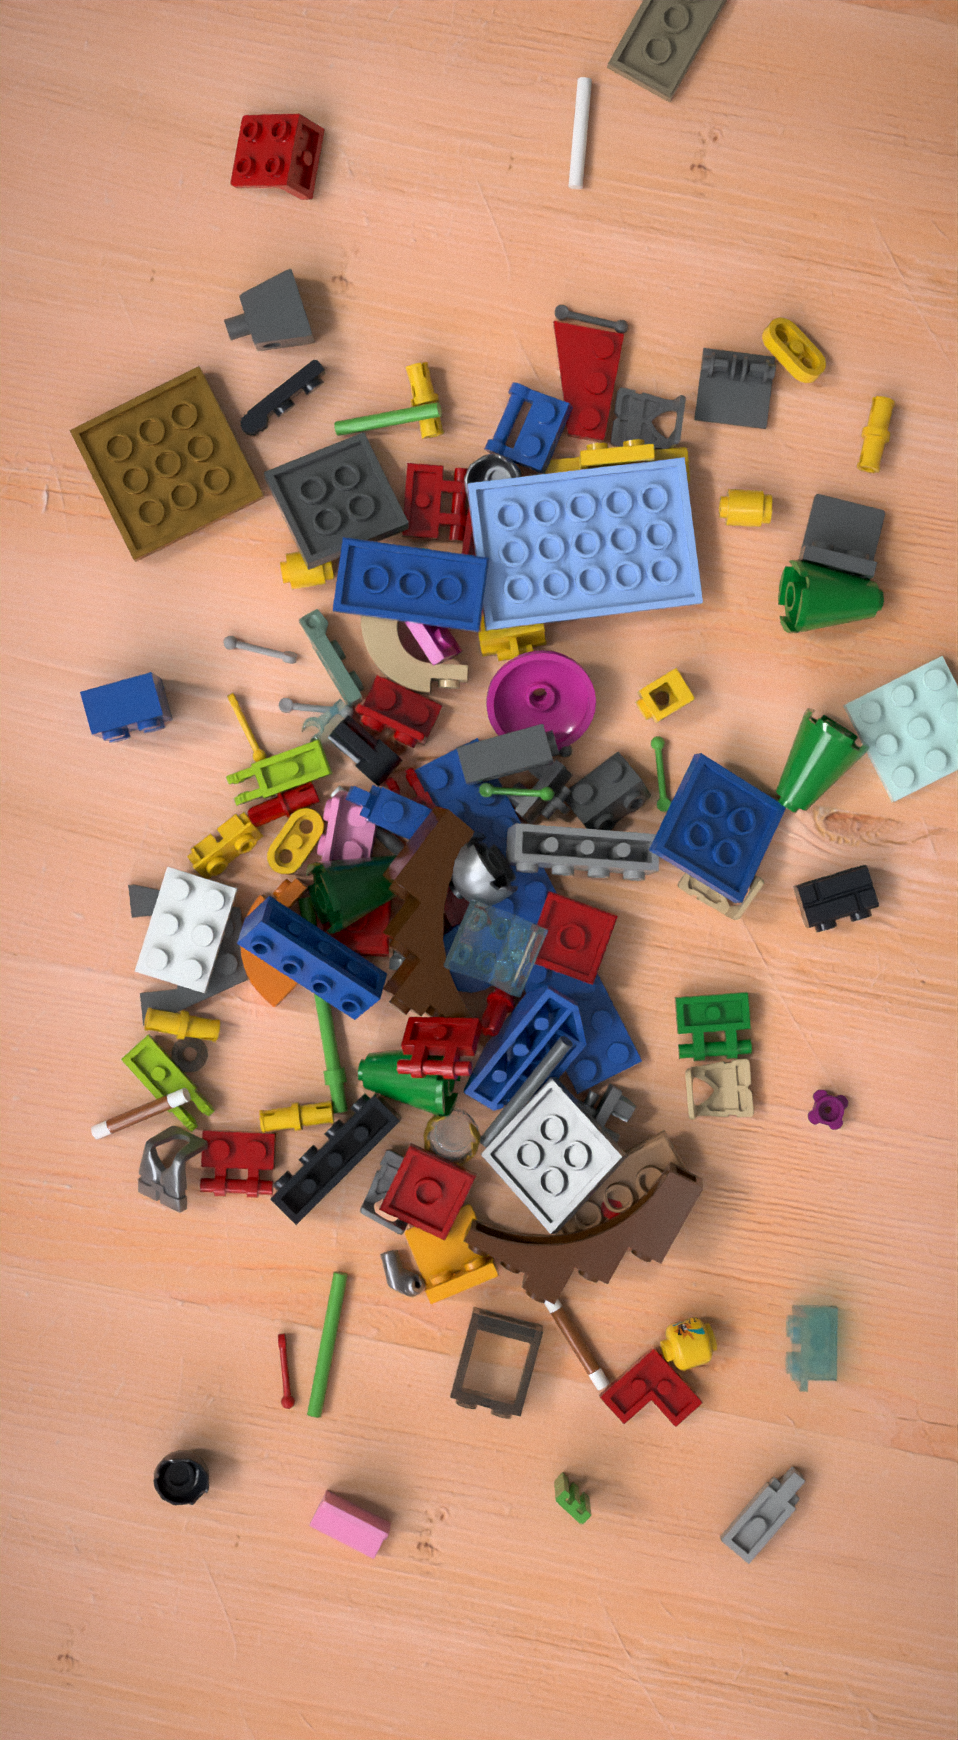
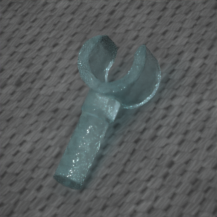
(323, 719)

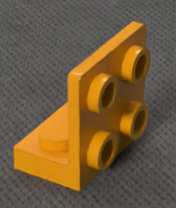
(449, 1264)

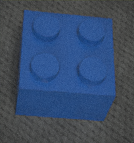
(126, 707)

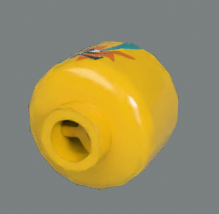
(689, 1343)

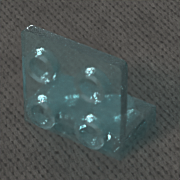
(496, 947)
(813, 1343)

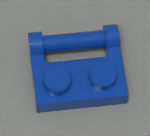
(539, 432)

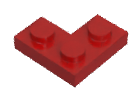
(651, 1380)

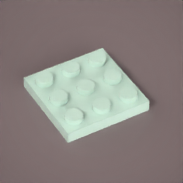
(910, 728)

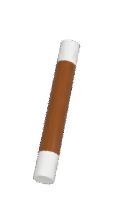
(140, 1113)
(577, 1344)

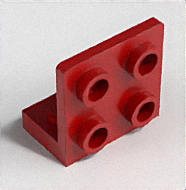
(278, 153)
(400, 711)

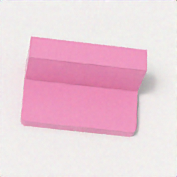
(350, 1524)

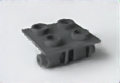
(735, 388)

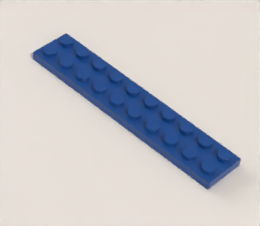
(608, 1042)

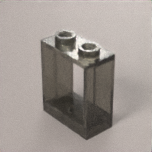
(507, 1327)

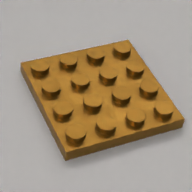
(167, 464)

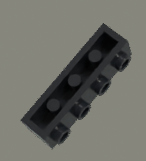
(335, 1158)

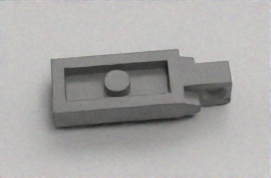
(763, 1515)

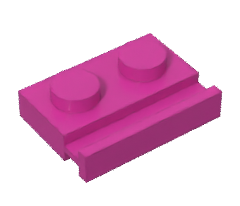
(436, 642)

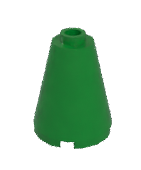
(824, 597)
(816, 761)
(429, 1093)

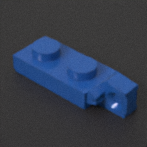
(389, 810)

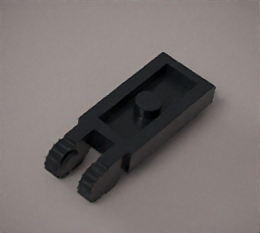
(280, 400)

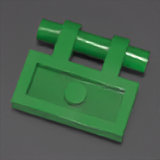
(711, 1014)

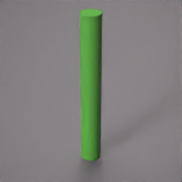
(388, 419)

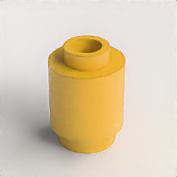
(746, 508)
(297, 574)

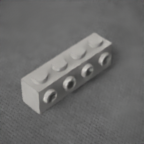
(580, 849)

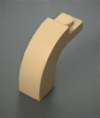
(396, 664)

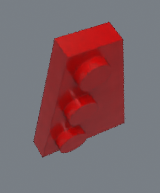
(588, 375)

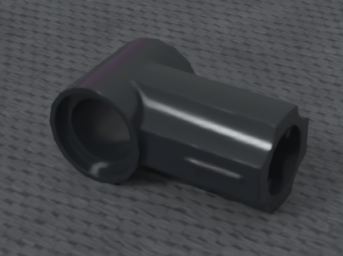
(370, 755)

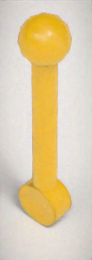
(258, 754)

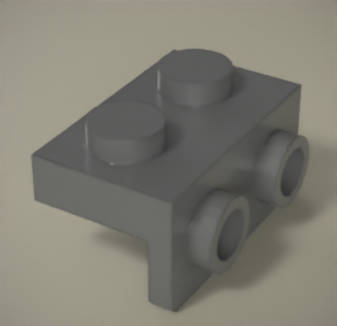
(607, 794)

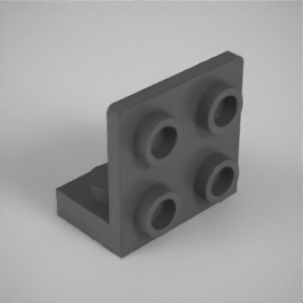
(842, 536)

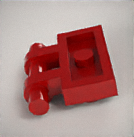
(423, 502)
(439, 1037)
(239, 1151)

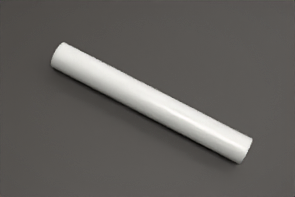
(580, 133)

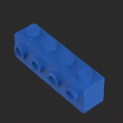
(312, 958)

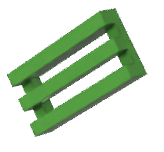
(576, 1505)

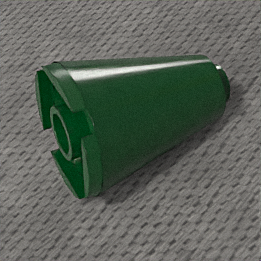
(348, 889)

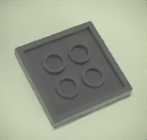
(335, 497)

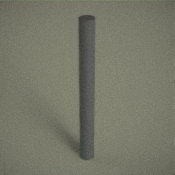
(527, 1090)

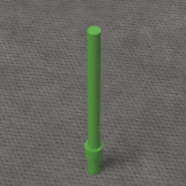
(334, 1075)

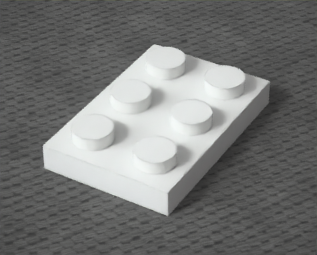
(186, 930)

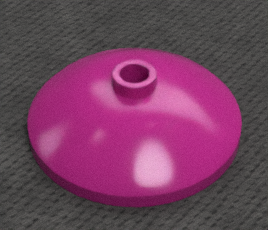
(564, 707)

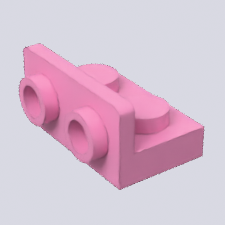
(347, 832)

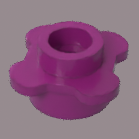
(818, 1114)

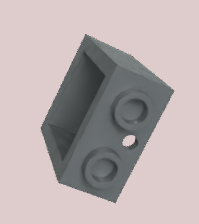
(507, 754)

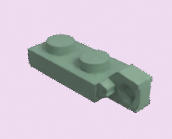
(331, 656)

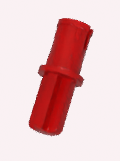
(283, 804)
(499, 1005)

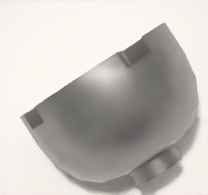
(482, 873)

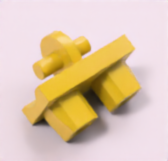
(510, 641)

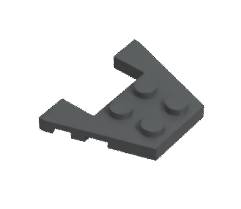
(226, 972)

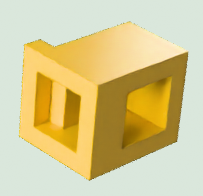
(674, 687)

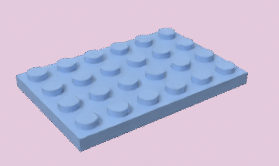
(585, 543)

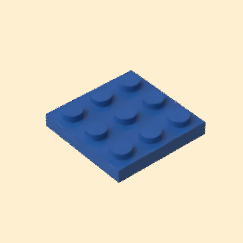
(717, 828)

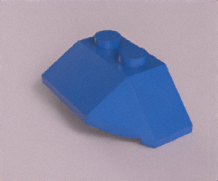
(522, 1045)

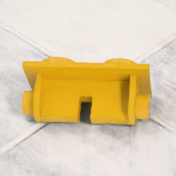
(213, 857)

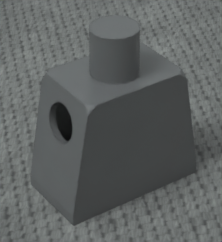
(272, 315)

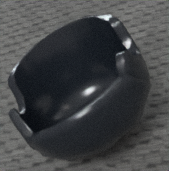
(181, 1478)

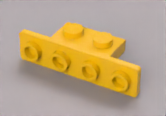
(632, 452)

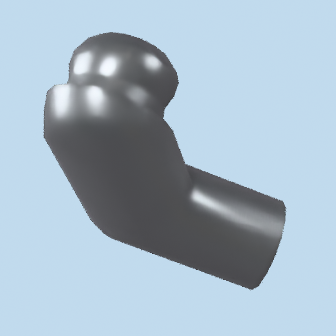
(400, 1278)

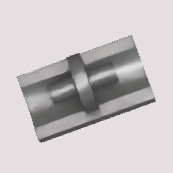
(552, 776)
(611, 1103)

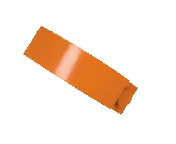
(266, 979)

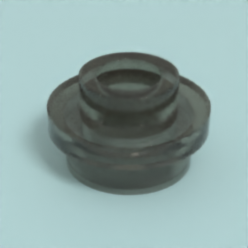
(179, 1058)

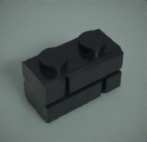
(836, 897)

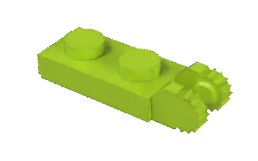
(283, 771)
(163, 1076)

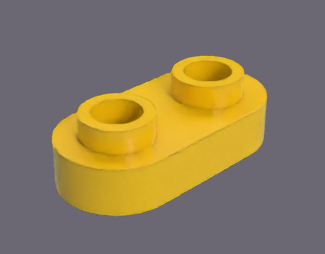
(794, 350)
(296, 841)

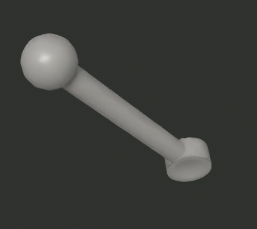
(231, 642)
(286, 706)

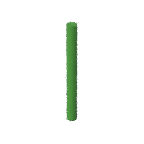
(327, 1344)

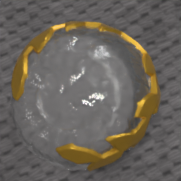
(453, 1137)

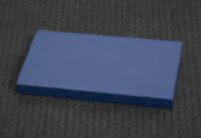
(410, 584)

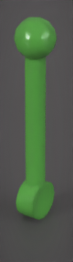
(658, 744)
(488, 790)

